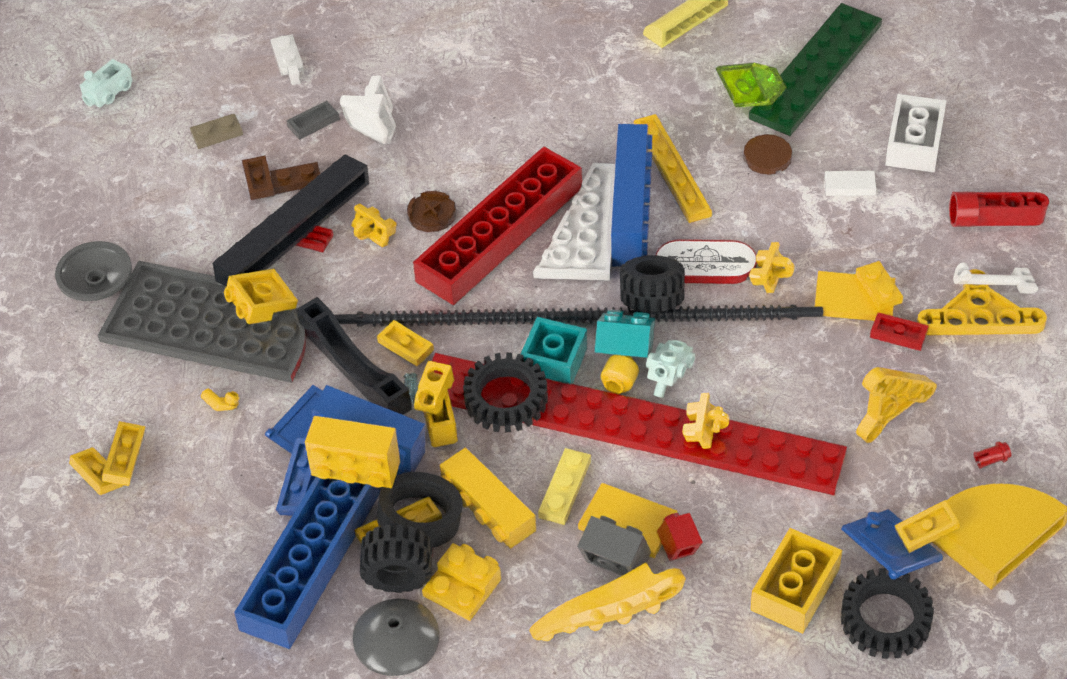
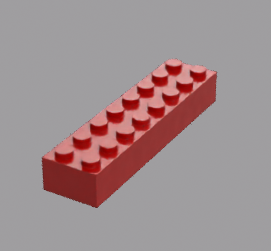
(497, 225)

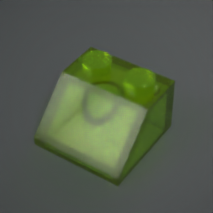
(751, 83)

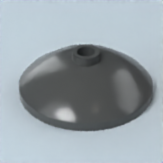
(93, 271)
(400, 648)

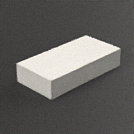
(849, 183)

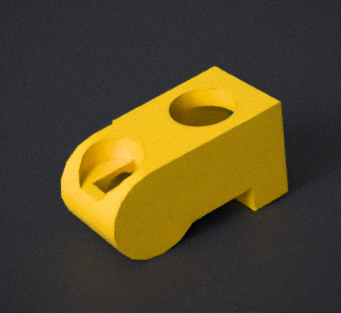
(433, 387)

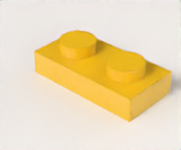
(879, 285)
(405, 343)
(90, 466)
(927, 526)

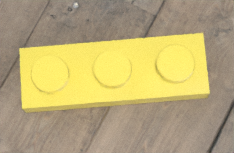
(564, 486)

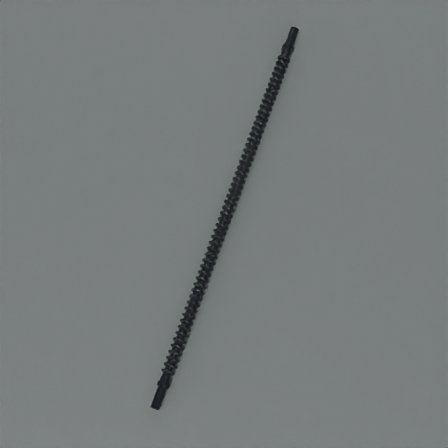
(779, 312)

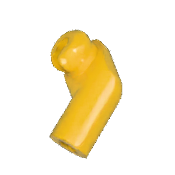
(218, 403)

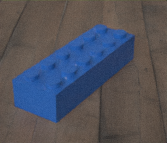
(631, 193)

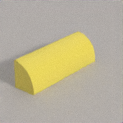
(682, 20)

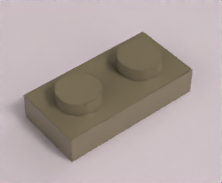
(216, 131)

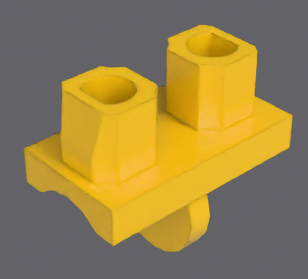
(708, 420)

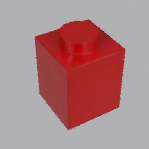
(679, 536)

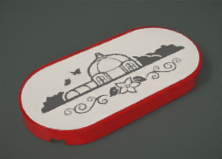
(712, 260)

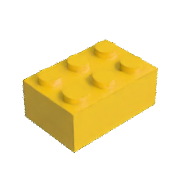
(352, 452)
(796, 580)

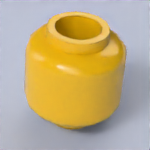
(619, 374)

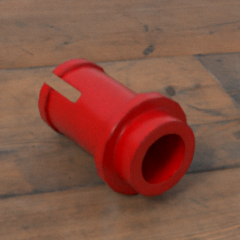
(993, 454)

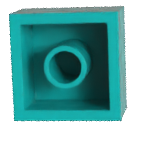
(625, 334)
(556, 349)

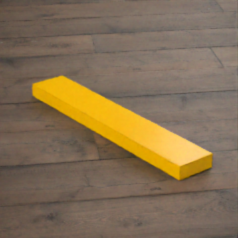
(675, 172)

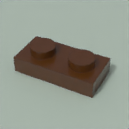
(258, 177)
(294, 177)

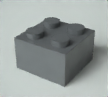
(613, 546)

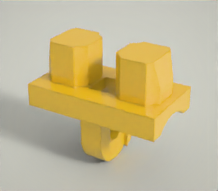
(367, 216)
(771, 259)

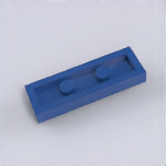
(296, 480)

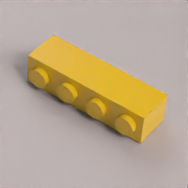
(489, 498)

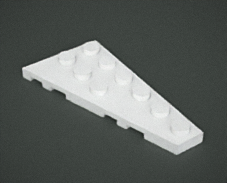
(583, 238)

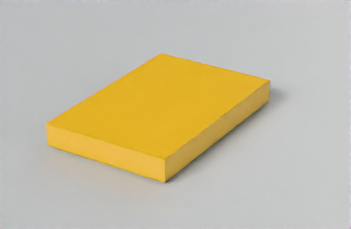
(845, 297)
(626, 511)

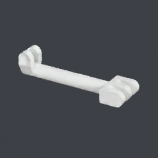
(1020, 277)

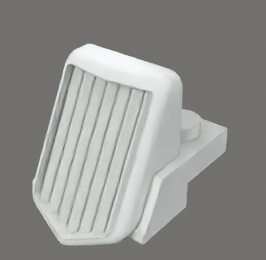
(370, 112)

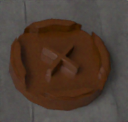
(767, 154)
(431, 211)

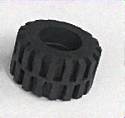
(652, 283)
(396, 558)

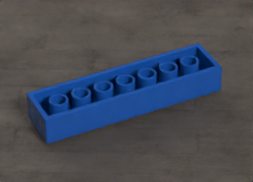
(304, 560)

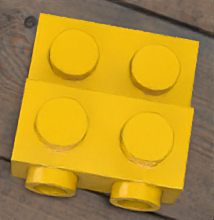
(259, 295)
(463, 581)

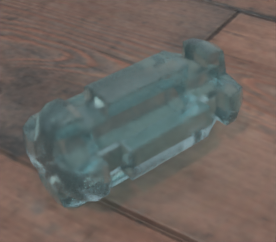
(411, 383)

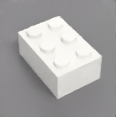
(915, 133)

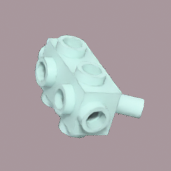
(105, 83)
(669, 364)

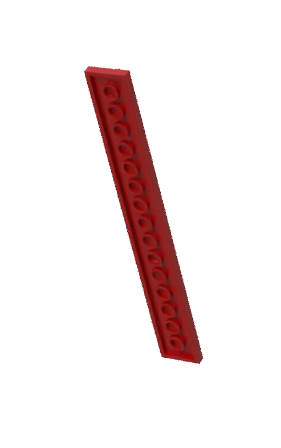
(659, 430)

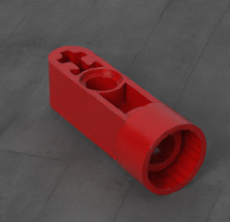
(997, 208)

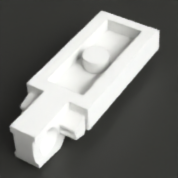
(287, 57)

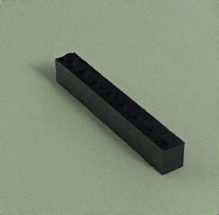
(293, 220)

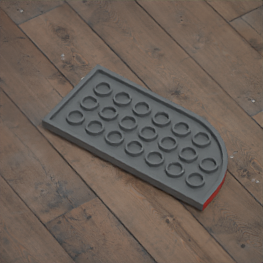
(190, 320)

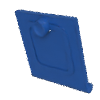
(295, 422)
(886, 545)

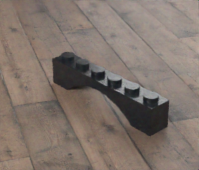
(331, 339)

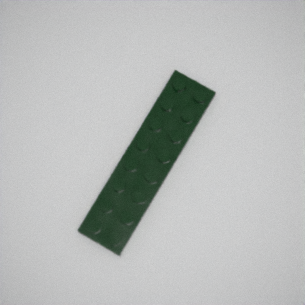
(817, 68)

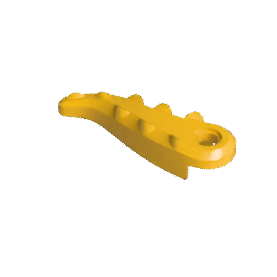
(613, 601)

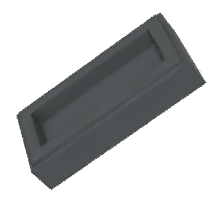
(312, 120)

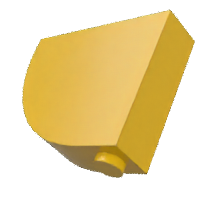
(1000, 528)

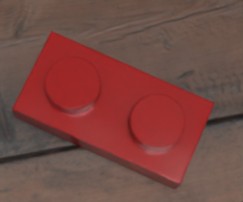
(899, 331)

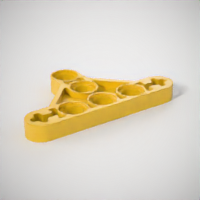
(992, 310)
(889, 396)

